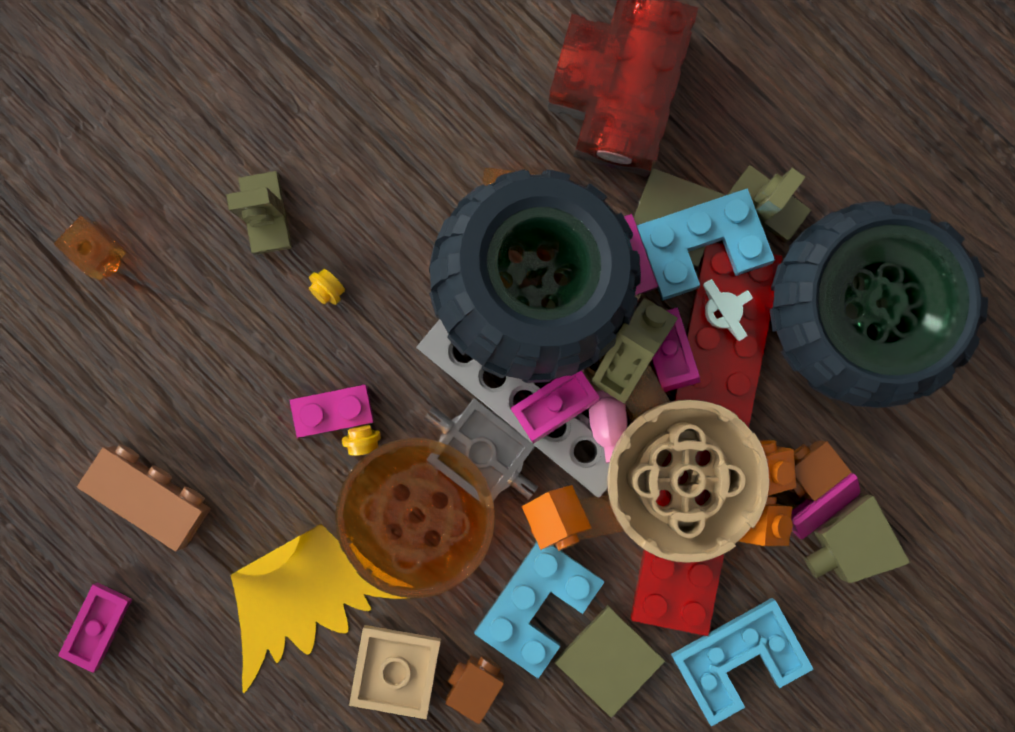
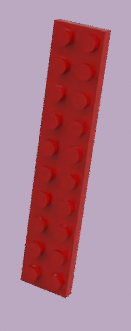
(685, 593)

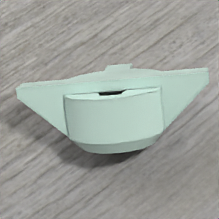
(729, 306)

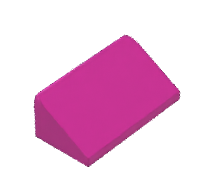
(812, 514)

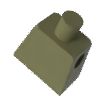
(856, 543)

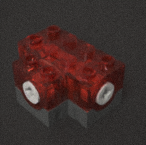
(623, 80)

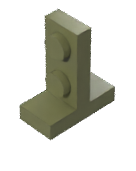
(774, 200)
(263, 210)
(633, 350)

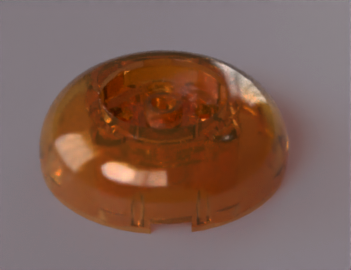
(408, 564)

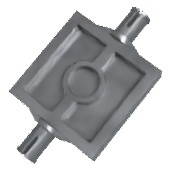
(489, 444)

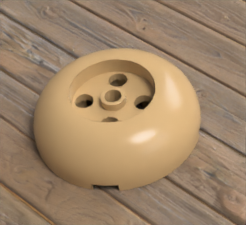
(734, 478)

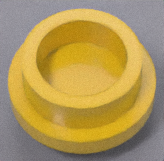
(326, 287)
(361, 440)

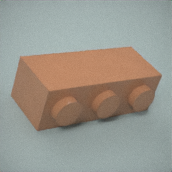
(144, 496)

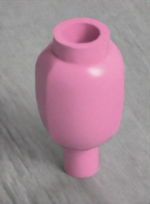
(607, 422)

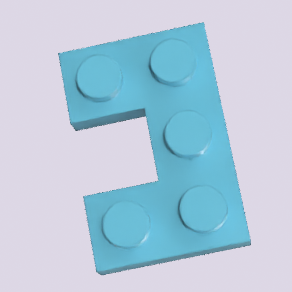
(722, 219)
(509, 618)
(754, 633)

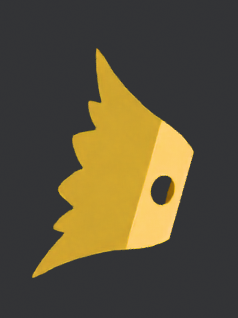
(293, 591)

